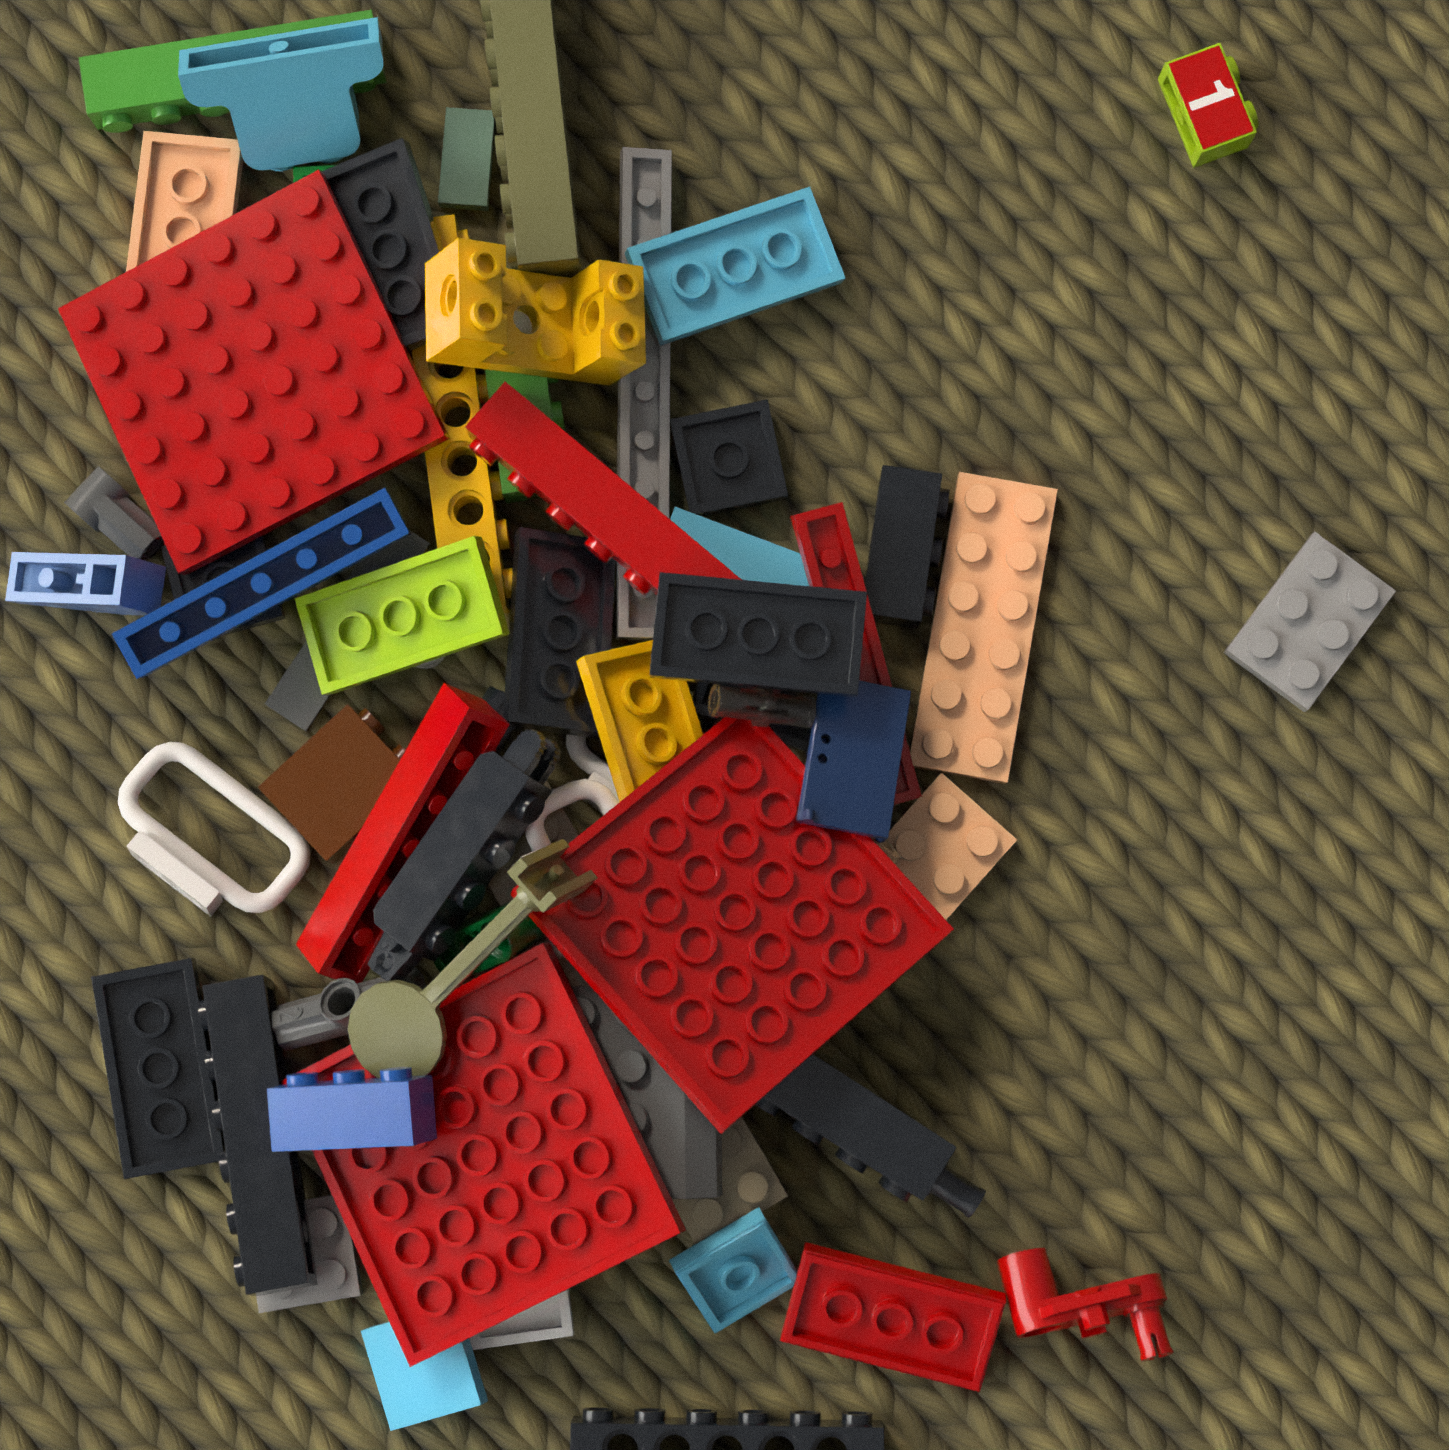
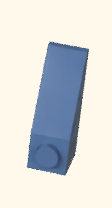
(86, 582)

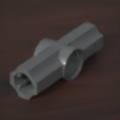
(324, 1014)

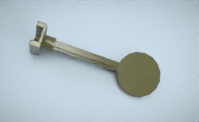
(402, 1023)

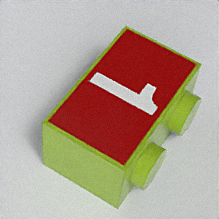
(1208, 104)

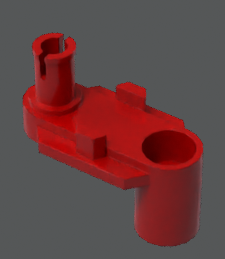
(1040, 1309)

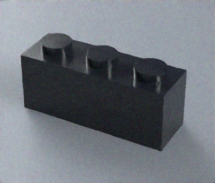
(904, 545)

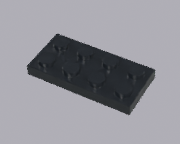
(392, 227)
(556, 616)
(758, 634)
(157, 1067)

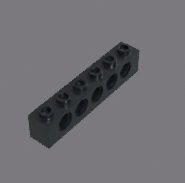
(703, 1427)

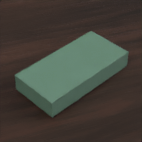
(467, 159)

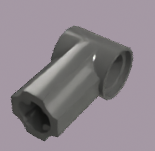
(109, 509)

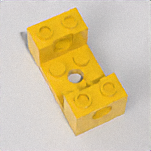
(581, 325)

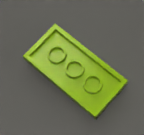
(402, 615)

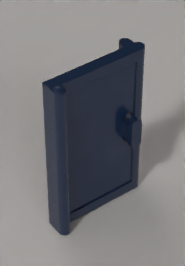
(855, 775)

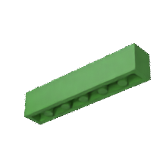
(145, 82)

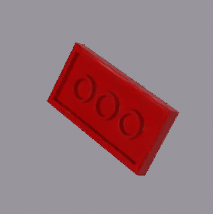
(893, 1317)

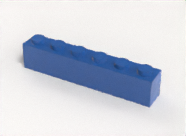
(261, 584)

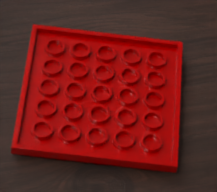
(252, 373)
(731, 924)
(528, 1173)

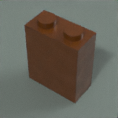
(334, 781)

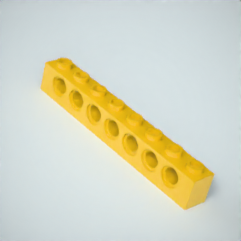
(481, 486)

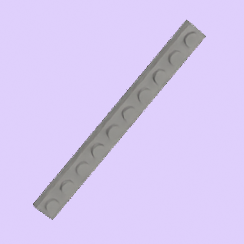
(645, 392)

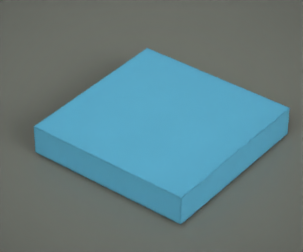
(735, 1270)
(426, 1390)

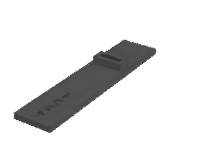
(298, 691)

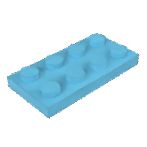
(736, 265)

